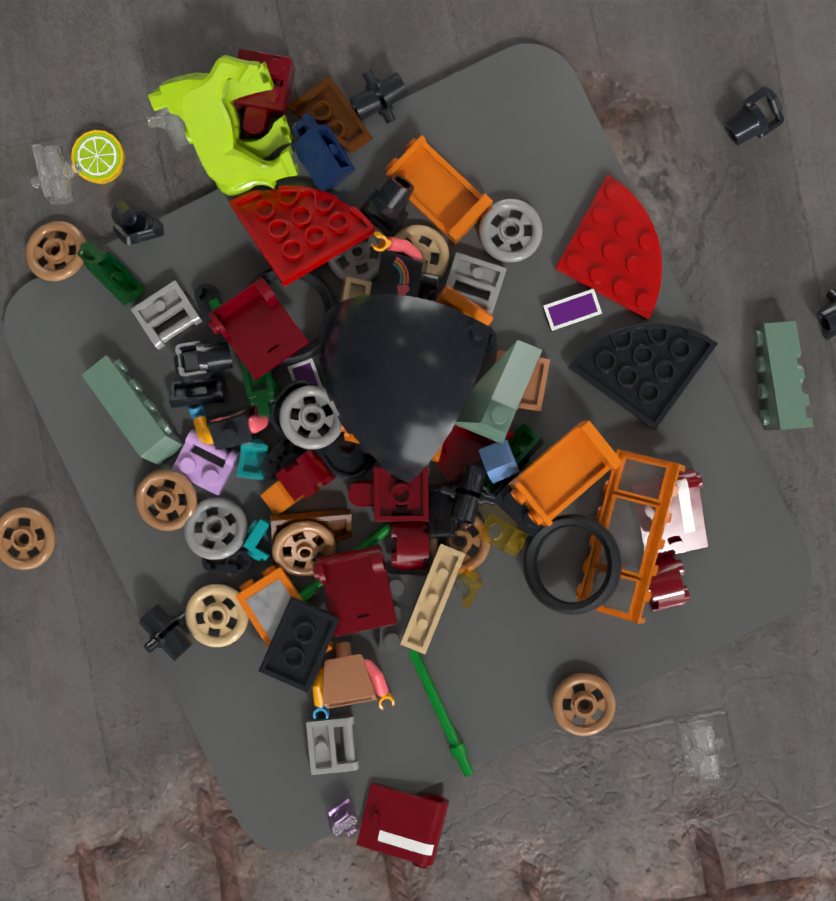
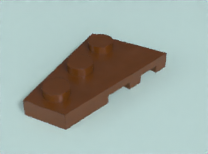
(330, 107)
(337, 521)

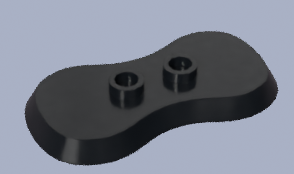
(341, 457)

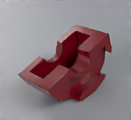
(304, 475)
(412, 545)
(667, 585)

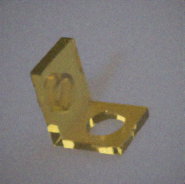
(510, 540)
(472, 580)

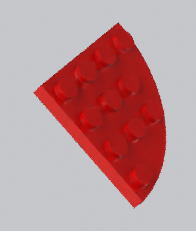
(299, 227)
(616, 251)

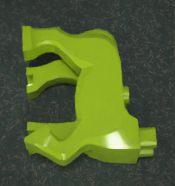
(214, 128)

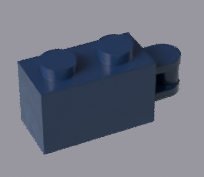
(321, 153)

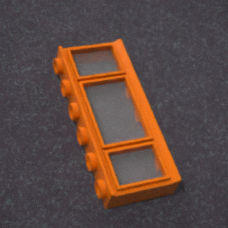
(636, 516)

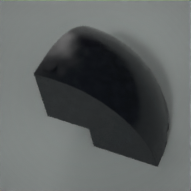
(400, 374)

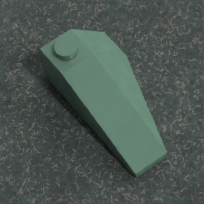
(499, 393)

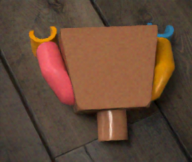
(348, 681)

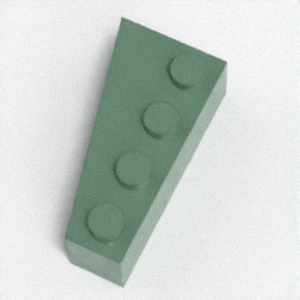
(780, 377)
(132, 411)

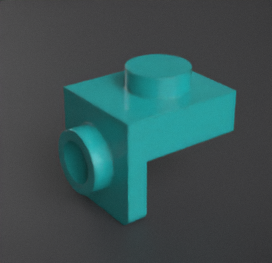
(250, 459)
(257, 532)

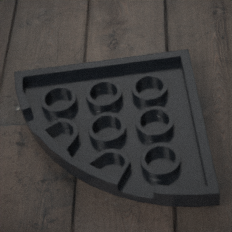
(644, 367)

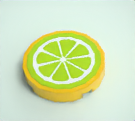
(99, 156)

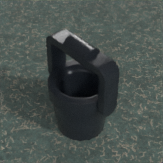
(751, 121)
(390, 201)
(135, 224)
(211, 357)

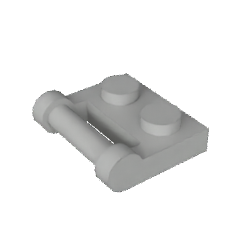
(477, 275)
(160, 308)
(323, 745)

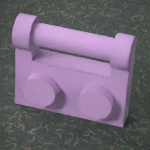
(201, 470)

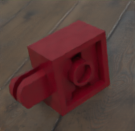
(270, 103)
(393, 496)

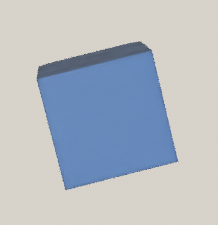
(499, 461)

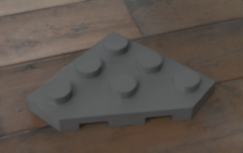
(405, 594)

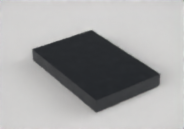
(299, 644)

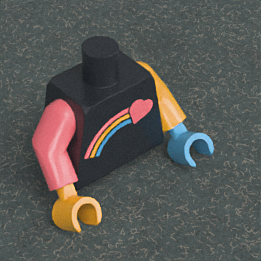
(402, 269)
(228, 427)

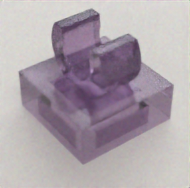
(343, 819)

